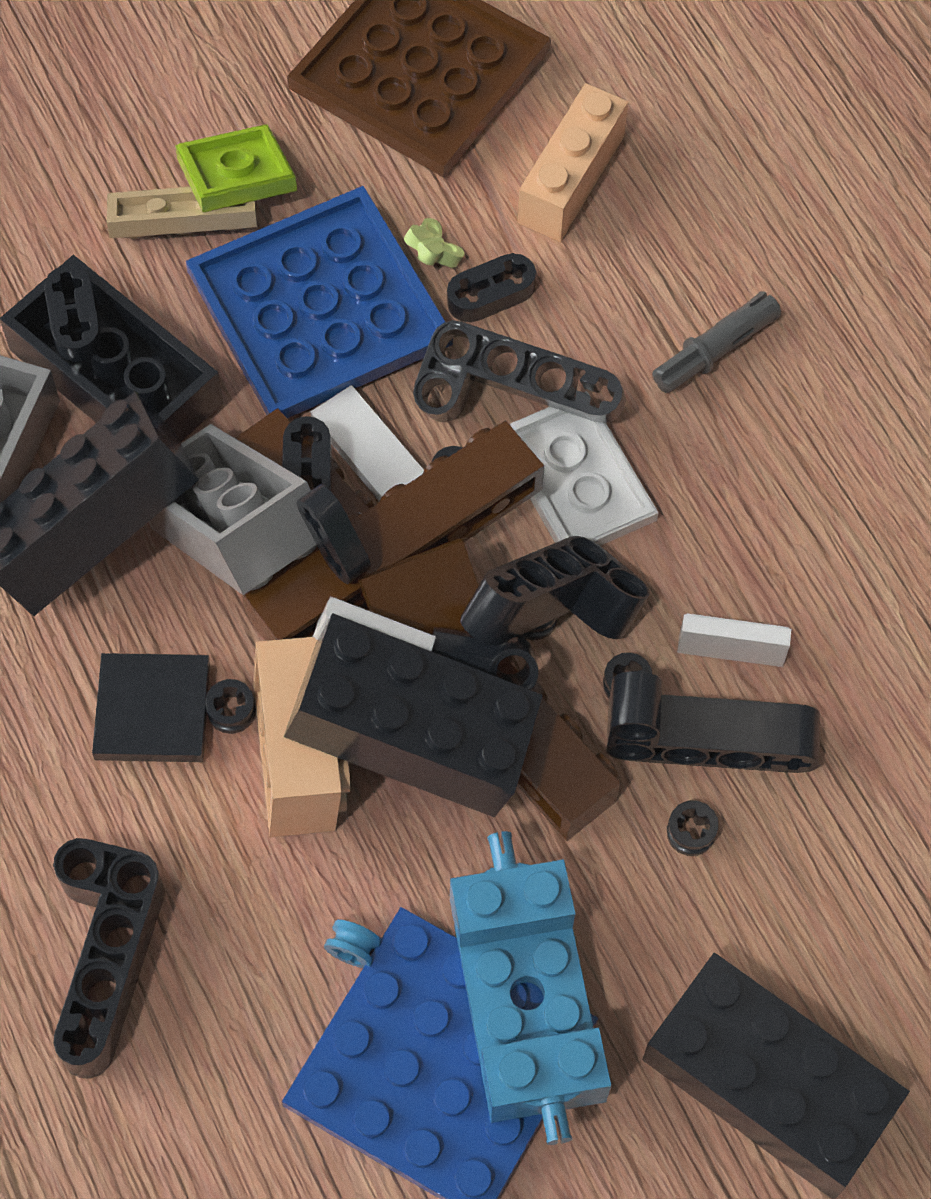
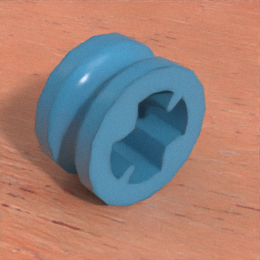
(352, 943)

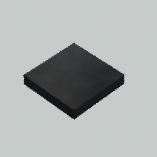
(151, 707)

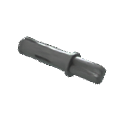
(726, 335)

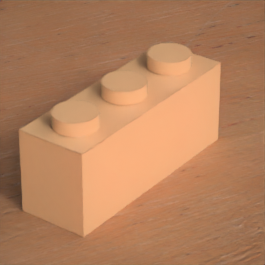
(572, 162)

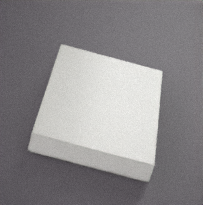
(585, 480)

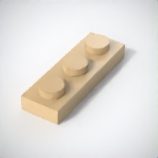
(170, 212)

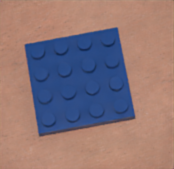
(317, 303)
(405, 1070)

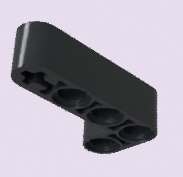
(523, 381)
(550, 583)
(708, 730)
(97, 960)

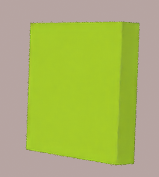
(235, 168)

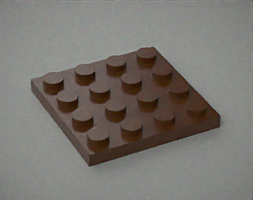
(420, 72)

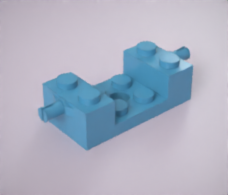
(517, 930)

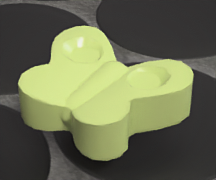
(431, 246)

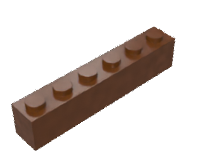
(445, 503)

